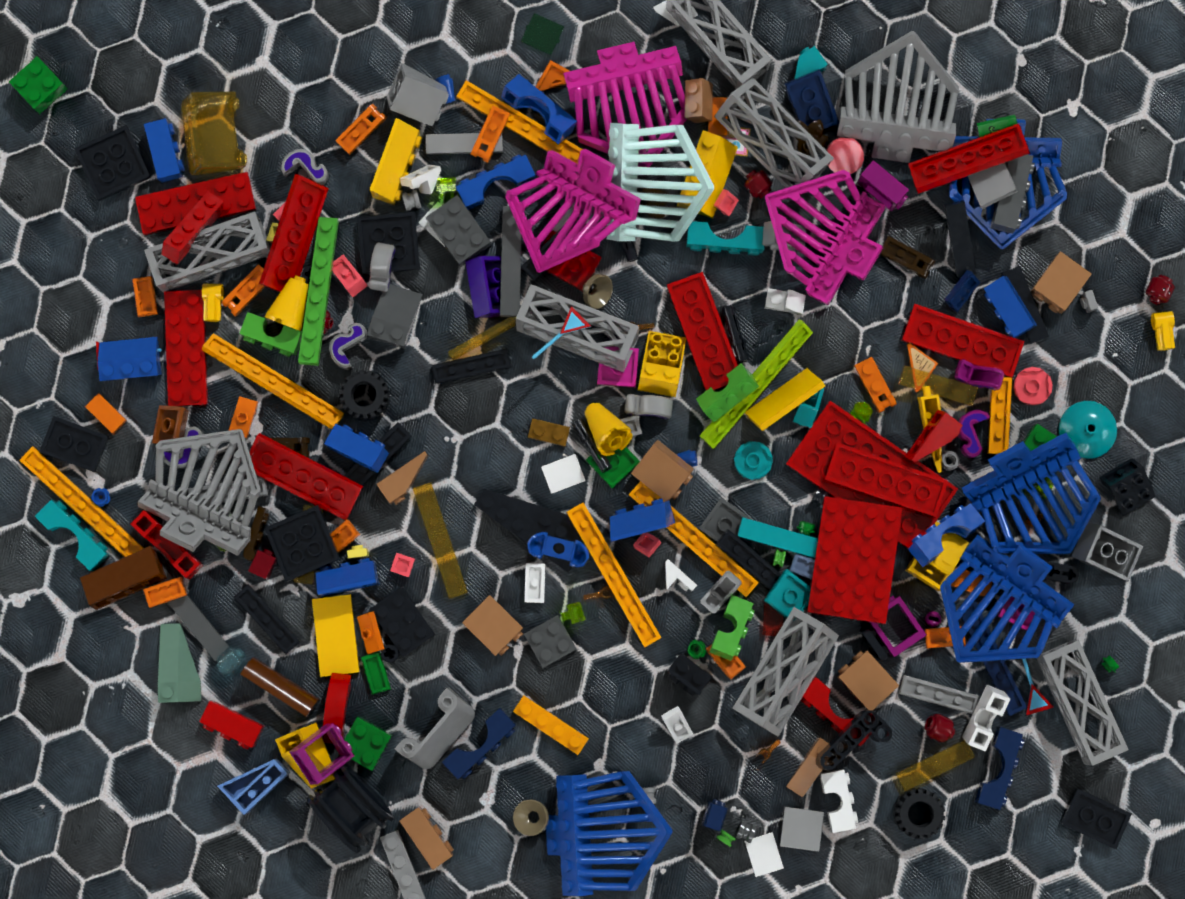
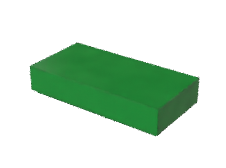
(376, 673)

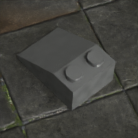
(394, 316)
(1107, 551)

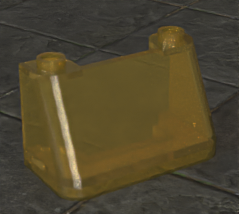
(211, 132)

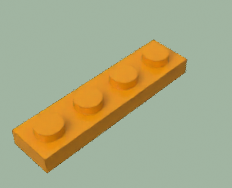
(1000, 418)
(550, 725)

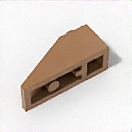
(399, 482)
(807, 770)

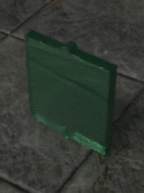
(542, 34)

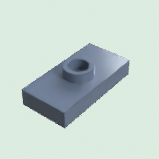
(802, 566)

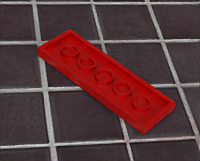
(968, 158)
(168, 208)
(294, 232)
(703, 330)
(962, 340)
(184, 348)
(304, 477)
(886, 480)

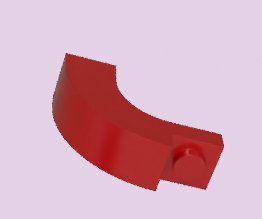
(336, 702)

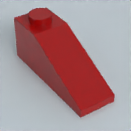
(937, 433)

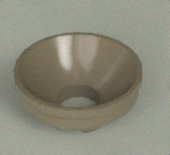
(601, 292)
(522, 821)

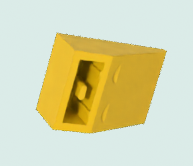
(662, 364)
(940, 568)
(316, 751)

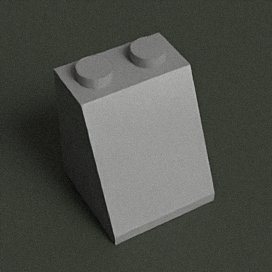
(416, 95)

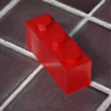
(231, 724)

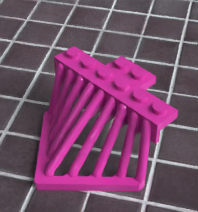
(621, 70)
(587, 186)
(849, 251)

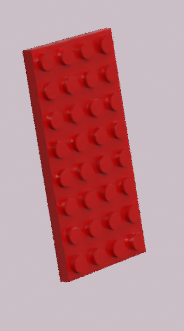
(838, 426)

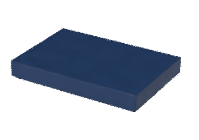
(811, 99)

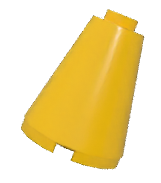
(290, 304)
(607, 429)

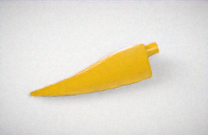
(928, 406)

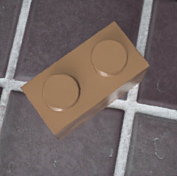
(698, 100)

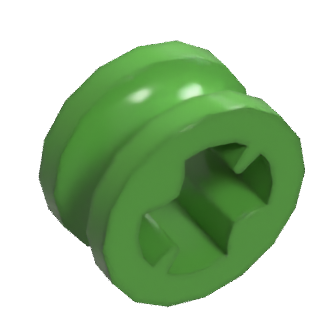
(779, 557)
(726, 838)

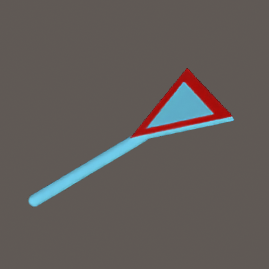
(572, 323)
(1036, 700)

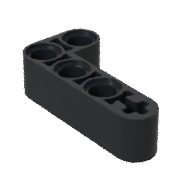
(849, 742)

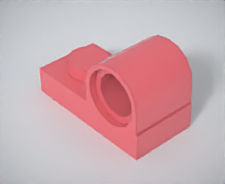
(348, 276)

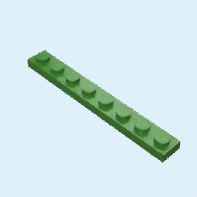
(318, 291)

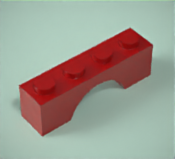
(182, 237)
(179, 556)
(818, 697)

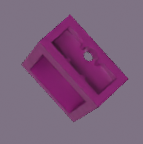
(883, 186)
(910, 640)
(306, 764)

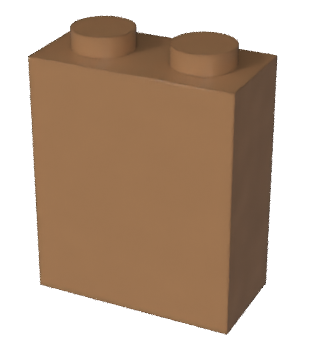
(1060, 283)
(663, 471)
(493, 626)
(867, 680)

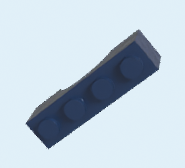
(461, 761)
(994, 791)

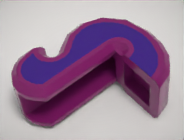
(979, 375)
(968, 435)

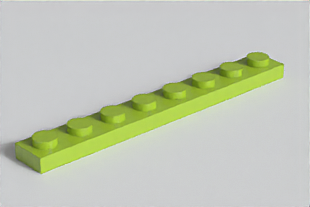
(763, 375)

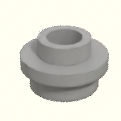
(955, 460)

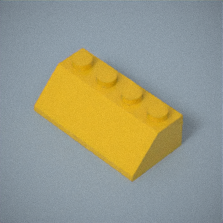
(717, 157)
(395, 162)

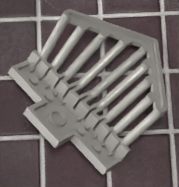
(894, 133)
(192, 520)

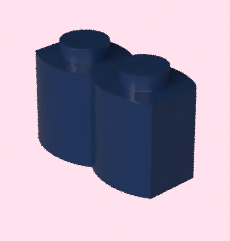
(715, 815)

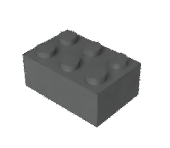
(458, 231)

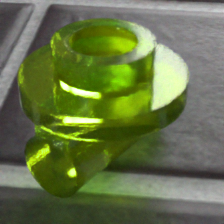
(862, 410)

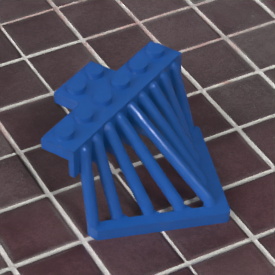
(1045, 153)
(1020, 469)
(1019, 577)
(570, 833)

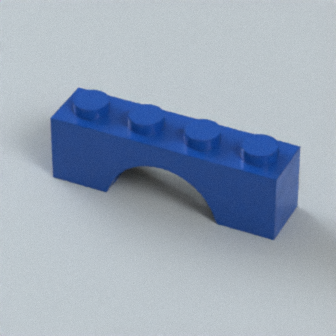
(522, 94)
(517, 171)
(929, 546)

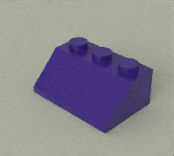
(485, 285)

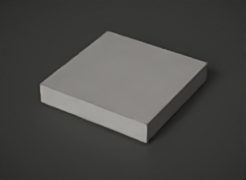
(992, 185)
(801, 829)

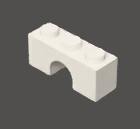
(979, 731)
(843, 817)

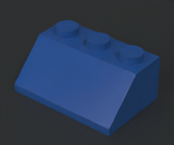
(129, 359)
(641, 519)
(346, 577)

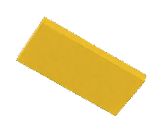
(784, 399)
(335, 635)

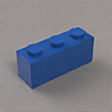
(164, 150)
(1009, 307)
(357, 447)

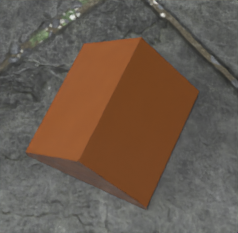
(170, 423)

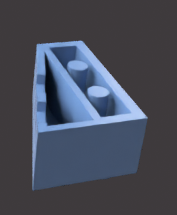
(251, 787)

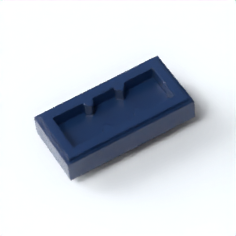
(962, 291)

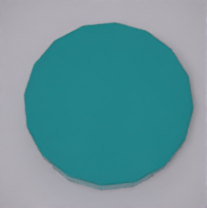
(753, 460)

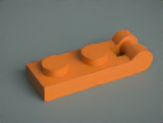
(360, 129)
(490, 133)
(244, 291)
(875, 384)

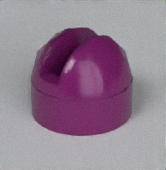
(932, 623)

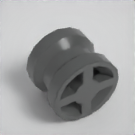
(746, 831)

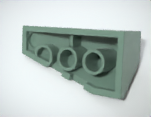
(176, 670)

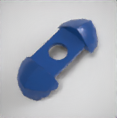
(542, 544)

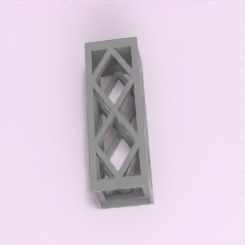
(717, 53)
(764, 126)
(233, 227)
(574, 341)
(798, 671)
(1100, 710)

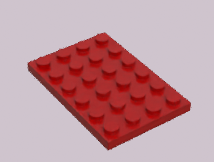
(855, 560)

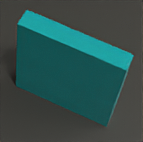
(788, 593)

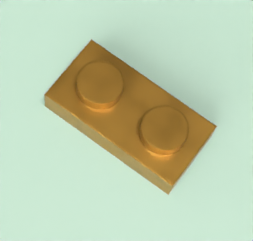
(548, 432)

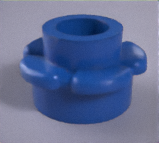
(95, 497)

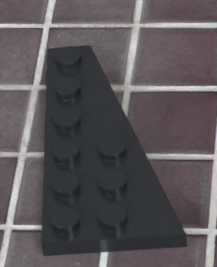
(529, 519)

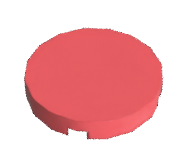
(847, 155)
(1032, 386)

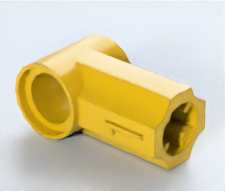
(212, 296)
(1163, 325)

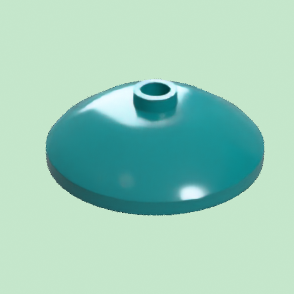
(1076, 422)

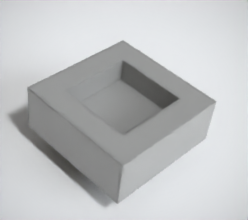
(1088, 301)
(634, 425)

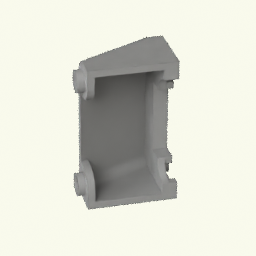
(443, 735)

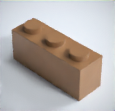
(427, 837)

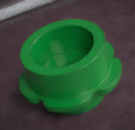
(805, 528)
(692, 649)
(1110, 664)

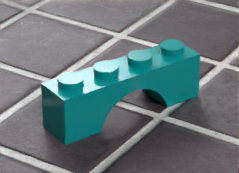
(701, 237)
(90, 551)

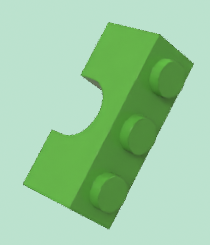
(255, 330)
(740, 385)
(738, 612)

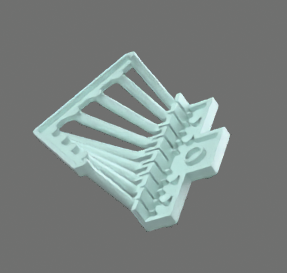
(624, 155)

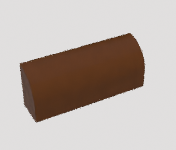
(123, 578)
(280, 686)

